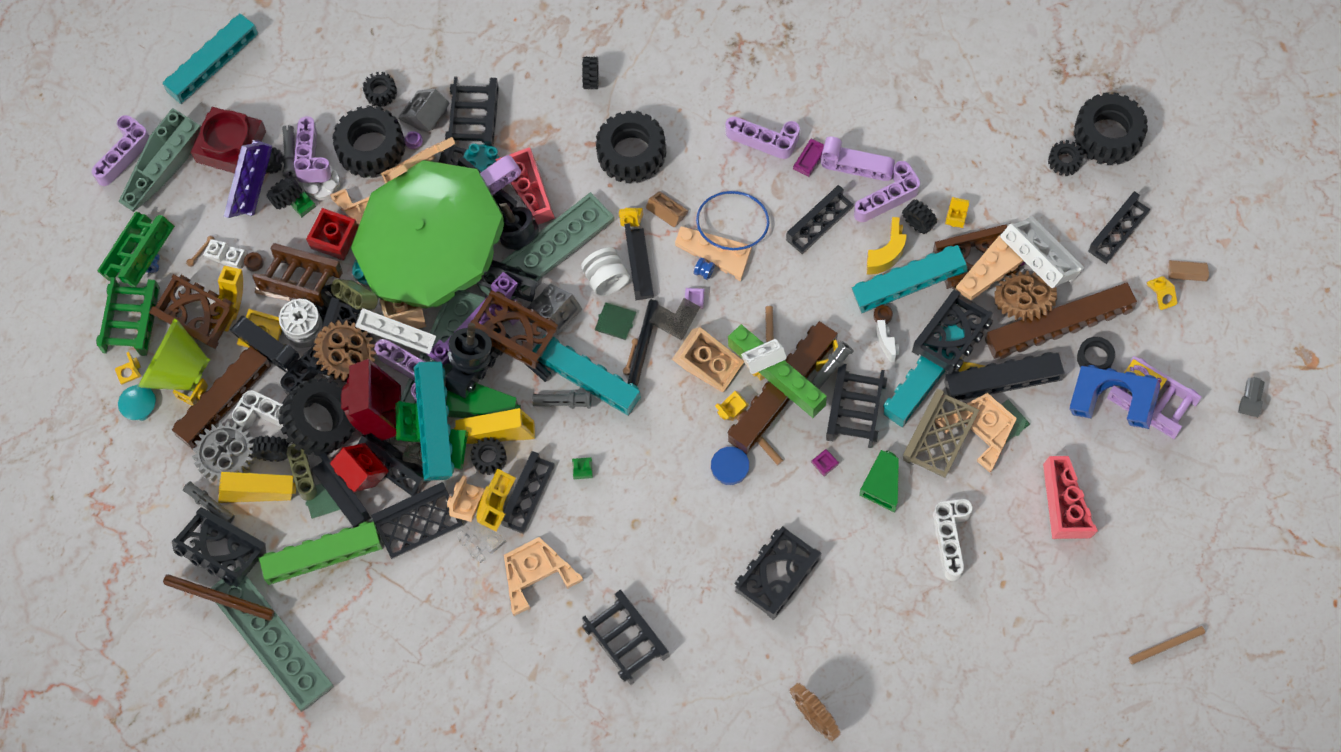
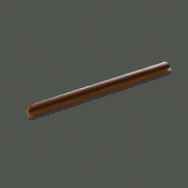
(218, 597)

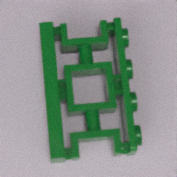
(150, 239)

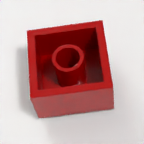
(332, 234)
(359, 467)

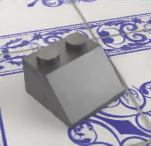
(424, 110)

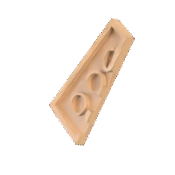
(727, 260)
(991, 267)

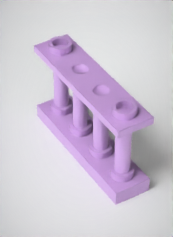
(1166, 425)

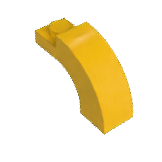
(886, 257)
(231, 288)
(491, 504)

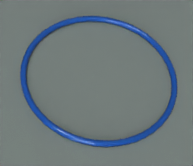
(732, 192)

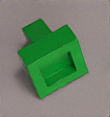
(303, 204)
(582, 468)

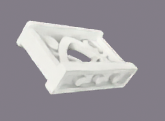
(1042, 252)
(395, 331)

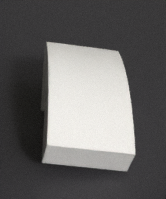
(224, 254)
(886, 342)

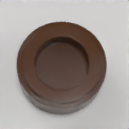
(253, 261)
(883, 312)

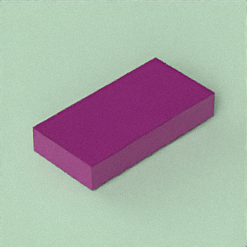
(809, 158)

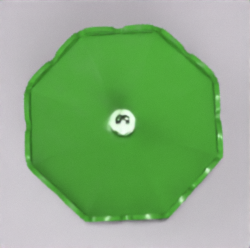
(428, 234)

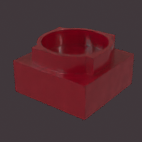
(223, 136)
(371, 400)

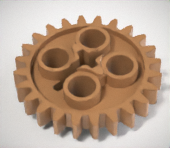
(1025, 296)
(343, 350)
(815, 712)

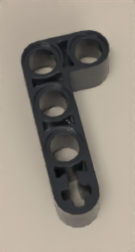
(280, 355)
(295, 376)

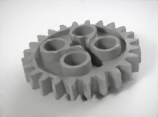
(210, 443)

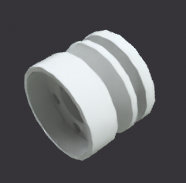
(605, 271)
(309, 323)

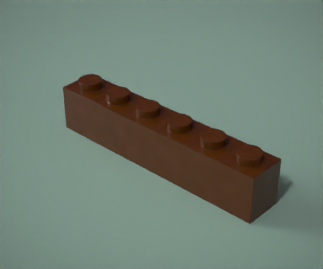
(221, 396)

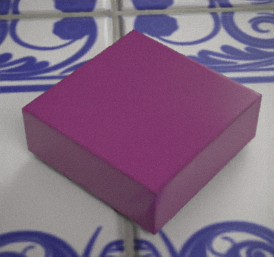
(825, 462)

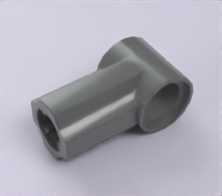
(1251, 401)

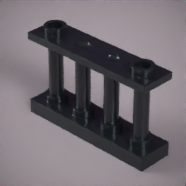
(487, 121)
(838, 411)
(633, 619)

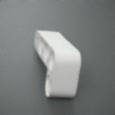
(257, 409)
(951, 541)

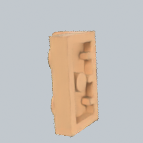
(465, 500)

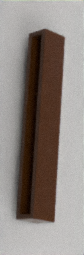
(1061, 320)
(772, 401)

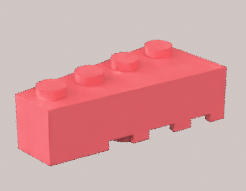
(530, 186)
(1066, 501)

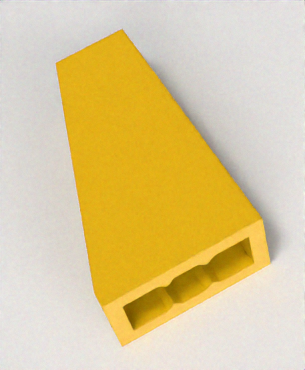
(503, 425)
(255, 487)

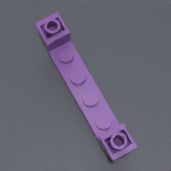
(502, 284)

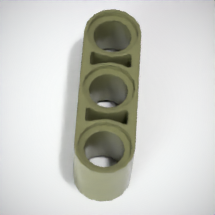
(354, 294)
(304, 480)

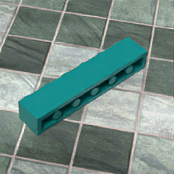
(210, 58)
(909, 279)
(590, 376)
(918, 383)
(433, 421)

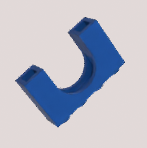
(1094, 381)

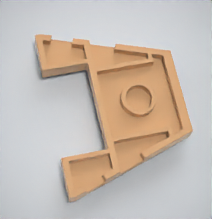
(427, 155)
(356, 209)
(991, 425)
(531, 564)

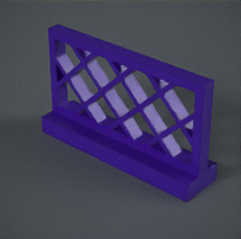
(248, 179)

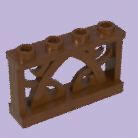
(966, 242)
(516, 312)
(203, 332)

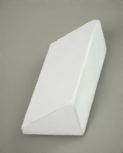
(764, 356)

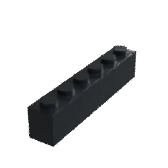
(1004, 377)

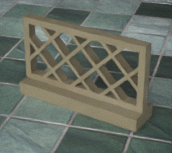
(925, 425)

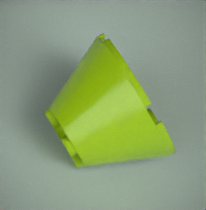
(176, 363)

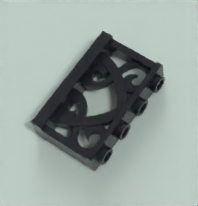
(947, 309)
(224, 529)
(777, 599)

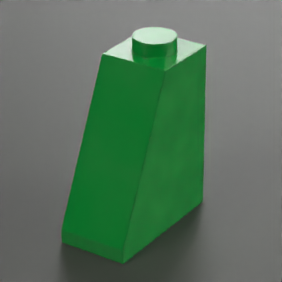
(882, 481)

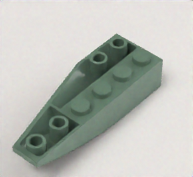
(161, 158)

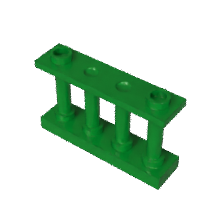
(143, 326)

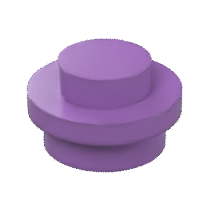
(413, 140)

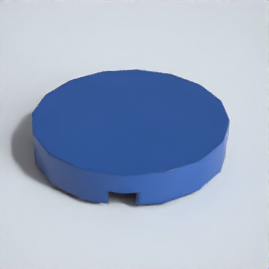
(730, 465)

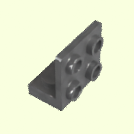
(556, 305)

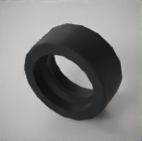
(1096, 342)

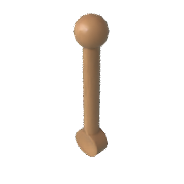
(190, 262)
(626, 371)

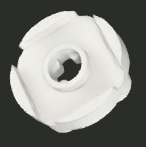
(323, 192)

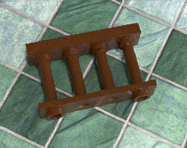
(297, 259)

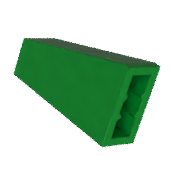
(480, 402)

